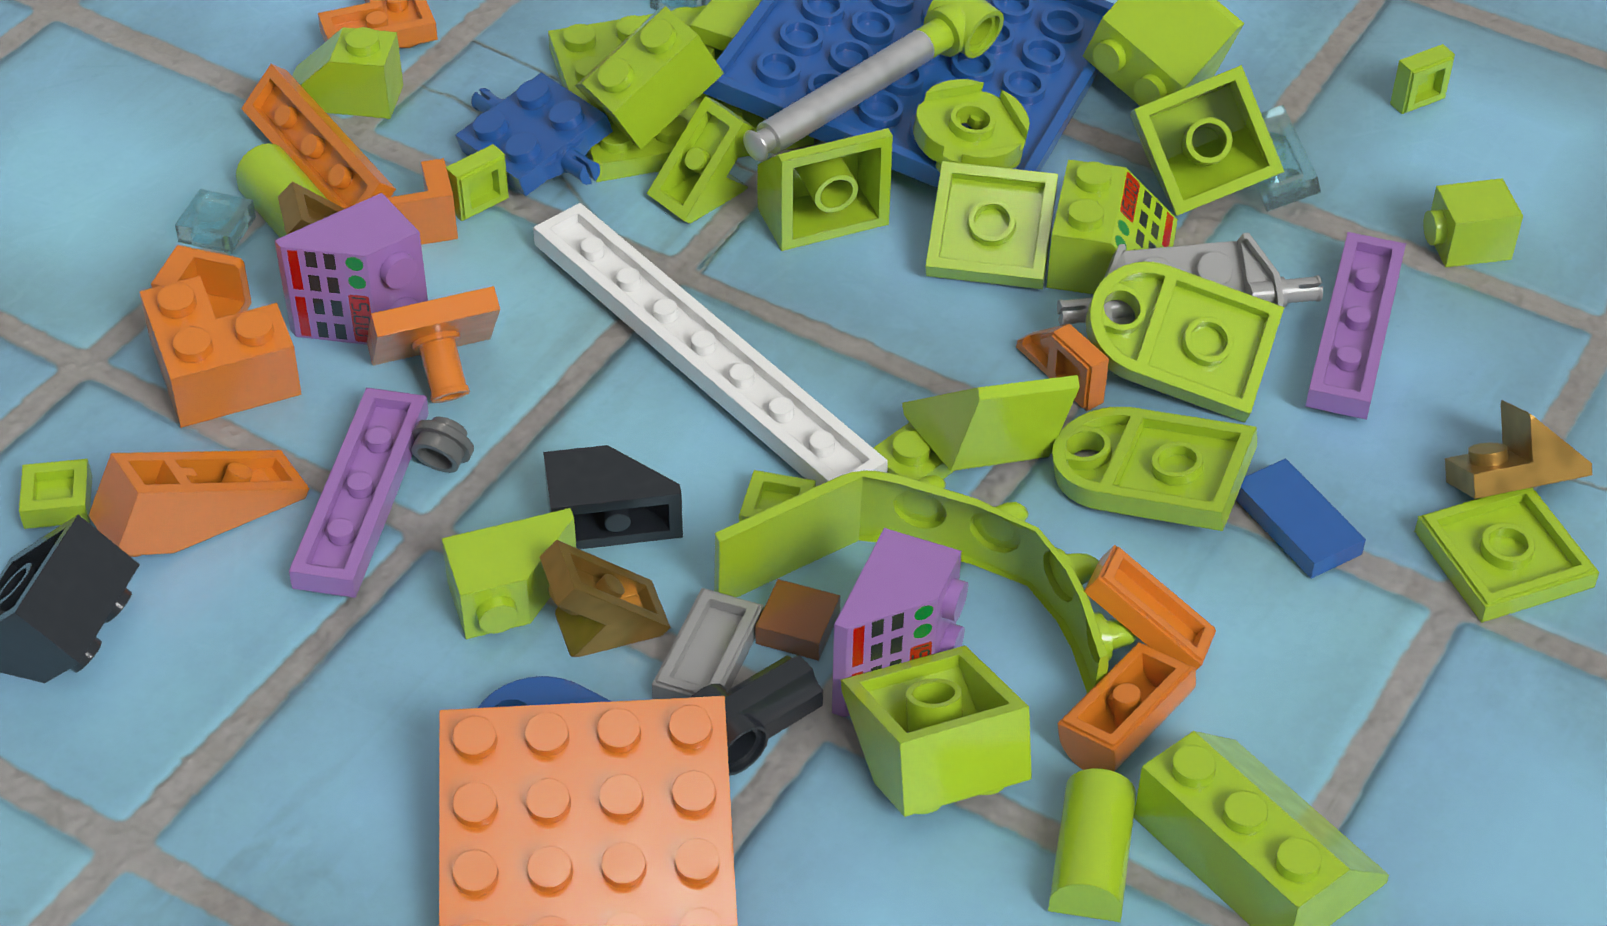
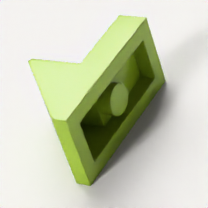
(698, 168)

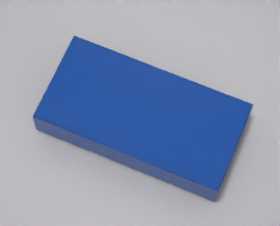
(1299, 518)

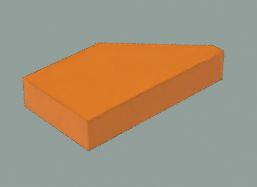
(1066, 352)

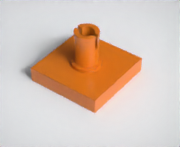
(435, 332)

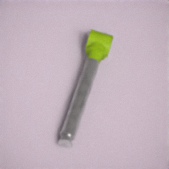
(947, 30)

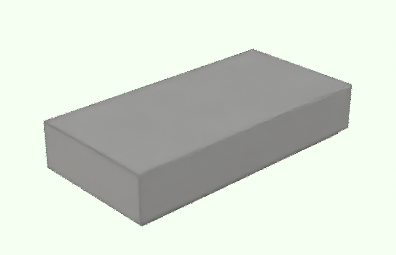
(708, 645)

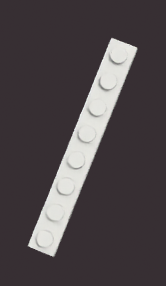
(704, 348)

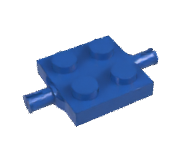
(539, 131)

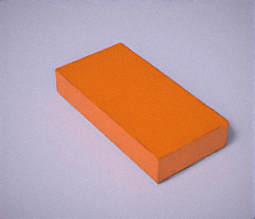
(1149, 608)

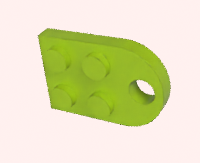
(1186, 336)
(1155, 464)

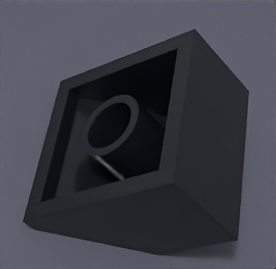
(59, 599)

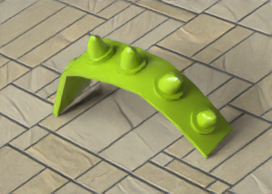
(990, 537)

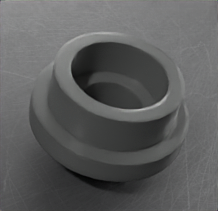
(441, 444)

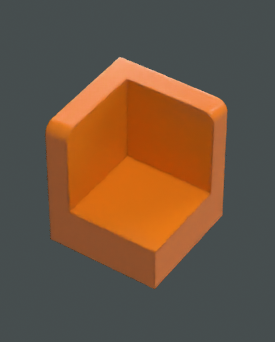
(431, 210)
(221, 275)

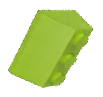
(1251, 835)

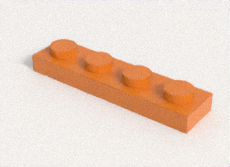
(313, 140)

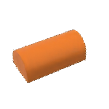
(1125, 708)

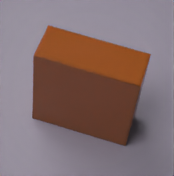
(798, 619)

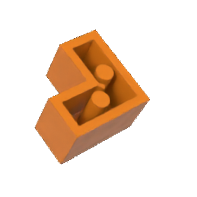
(217, 362)

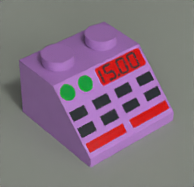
(350, 268)
(898, 609)

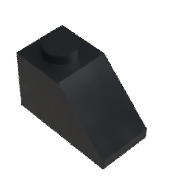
(612, 497)

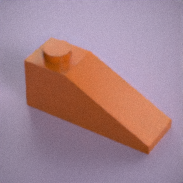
(183, 498)

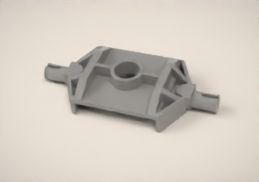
(1230, 263)

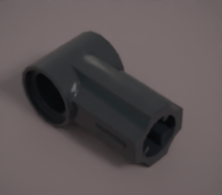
(765, 707)

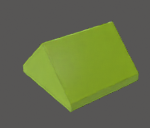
(994, 421)

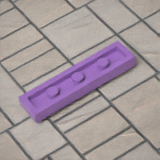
(1356, 326)
(358, 494)

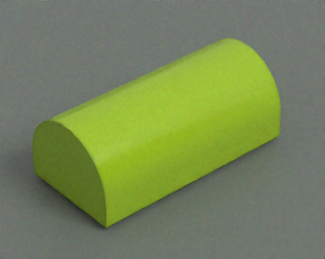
(264, 175)
(1093, 845)

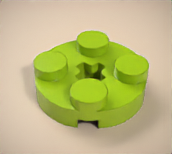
(998, 123)

